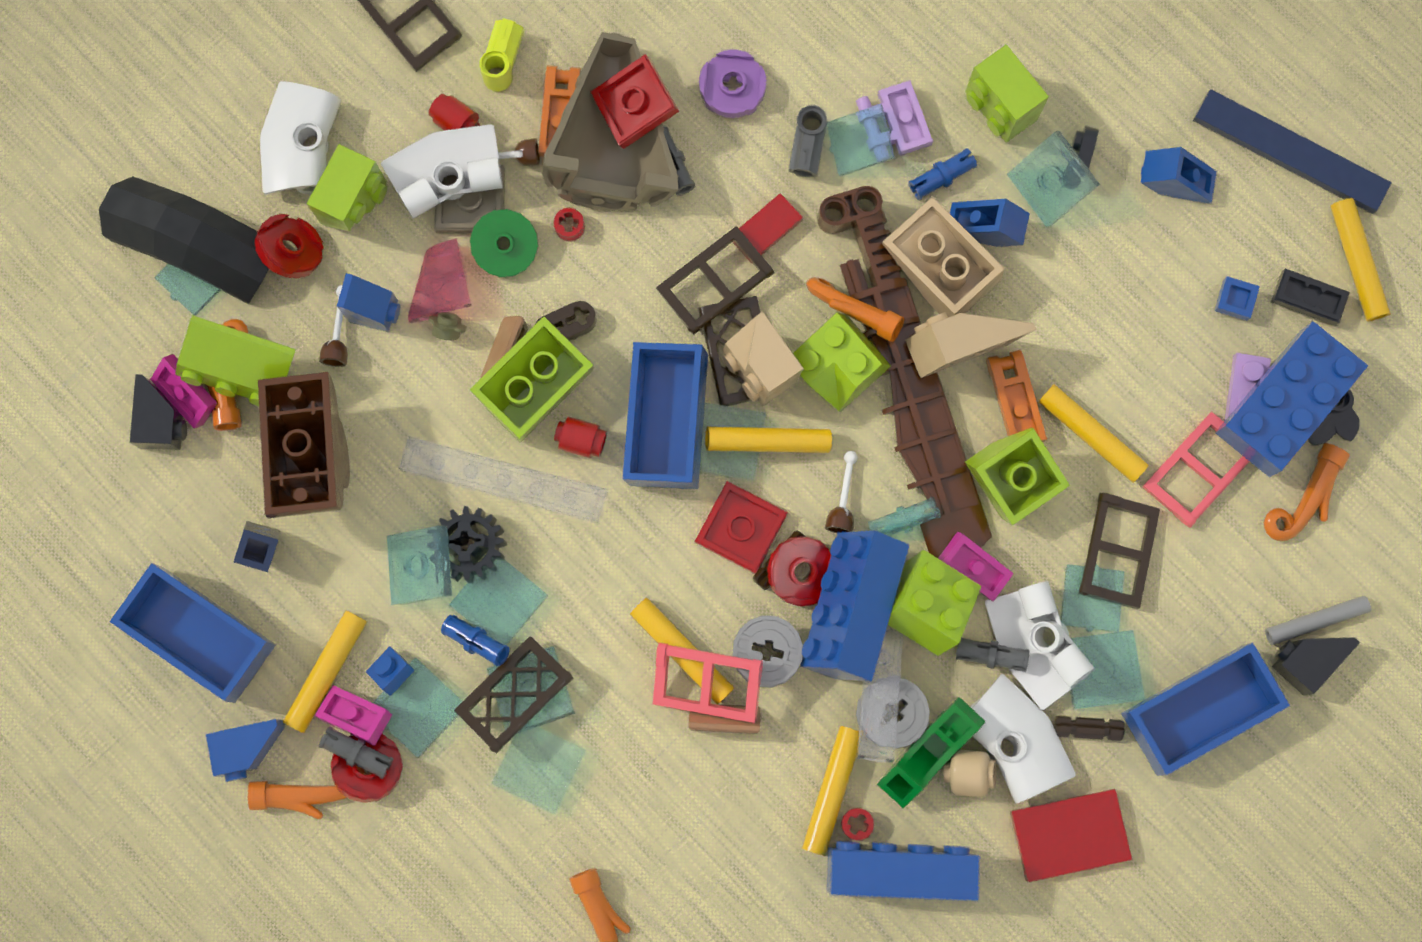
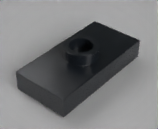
(1310, 297)

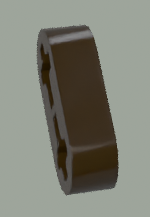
(567, 314)

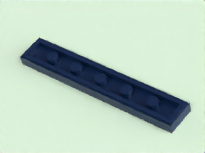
(1292, 151)

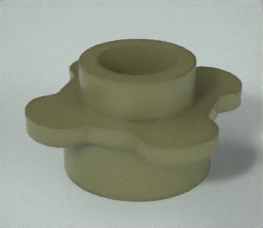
(447, 326)

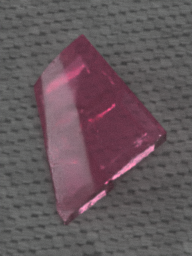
(440, 282)

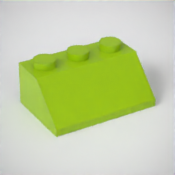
(230, 359)
(532, 379)

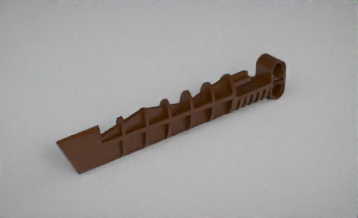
(921, 412)

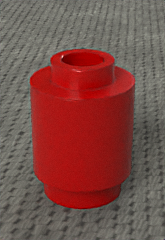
(452, 113)
(580, 437)

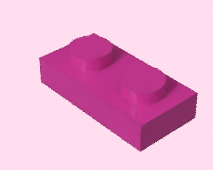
(191, 401)
(977, 565)
(353, 715)

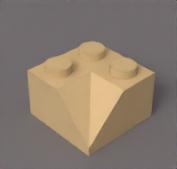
(761, 360)

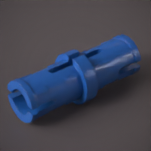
(942, 174)
(475, 640)

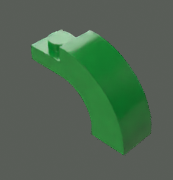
(930, 752)

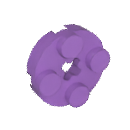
(719, 70)

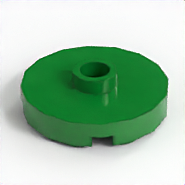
(522, 243)

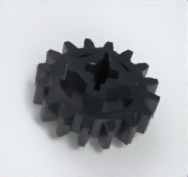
(482, 544)

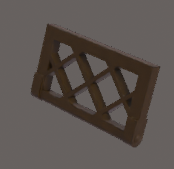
(712, 339)
(484, 690)

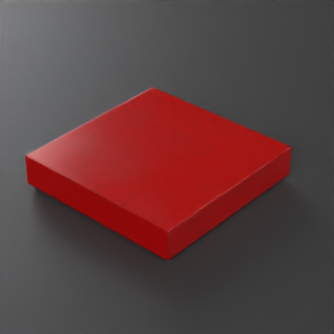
(634, 101)
(741, 527)

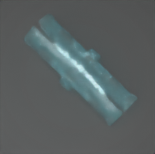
(906, 518)

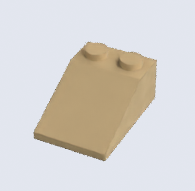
(943, 260)
(956, 339)

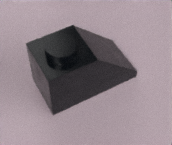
(154, 419)
(1312, 661)

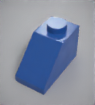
(1178, 175)
(992, 221)
(368, 304)
(241, 748)

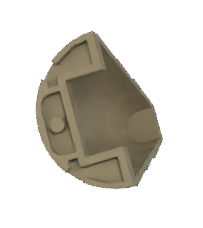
(584, 155)

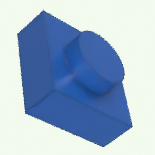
(1237, 298)
(390, 671)

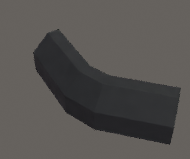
(183, 235)

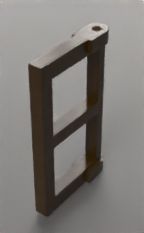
(444, 42)
(700, 262)
(1096, 544)

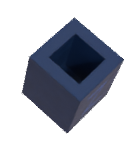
(257, 546)

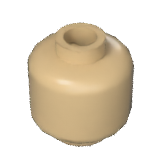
(970, 773)

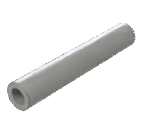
(1318, 620)

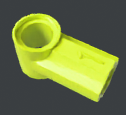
(501, 53)

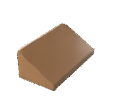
(509, 333)
(712, 723)

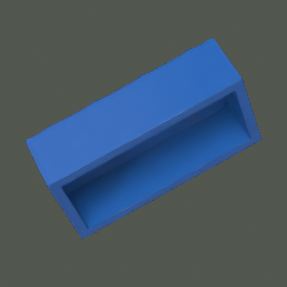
(1291, 399)
(665, 415)
(854, 605)
(192, 633)
(1205, 709)
(903, 874)

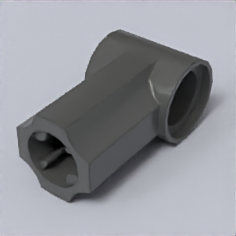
(808, 143)

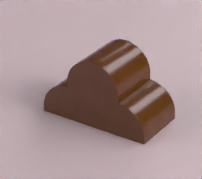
(302, 445)

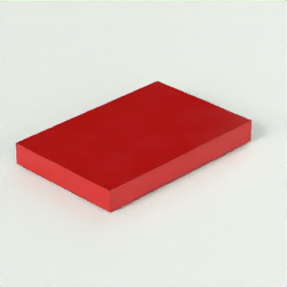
(1070, 835)

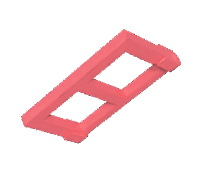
(1182, 453)
(704, 705)

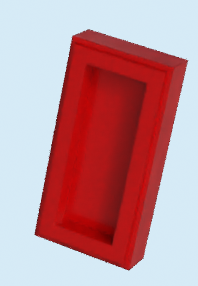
(770, 224)

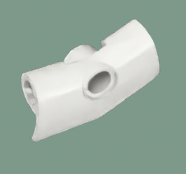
(294, 116)
(460, 152)
(1019, 623)
(1038, 754)

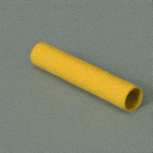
(1360, 259)
(1093, 433)
(768, 439)
(664, 631)
(324, 671)
(832, 791)

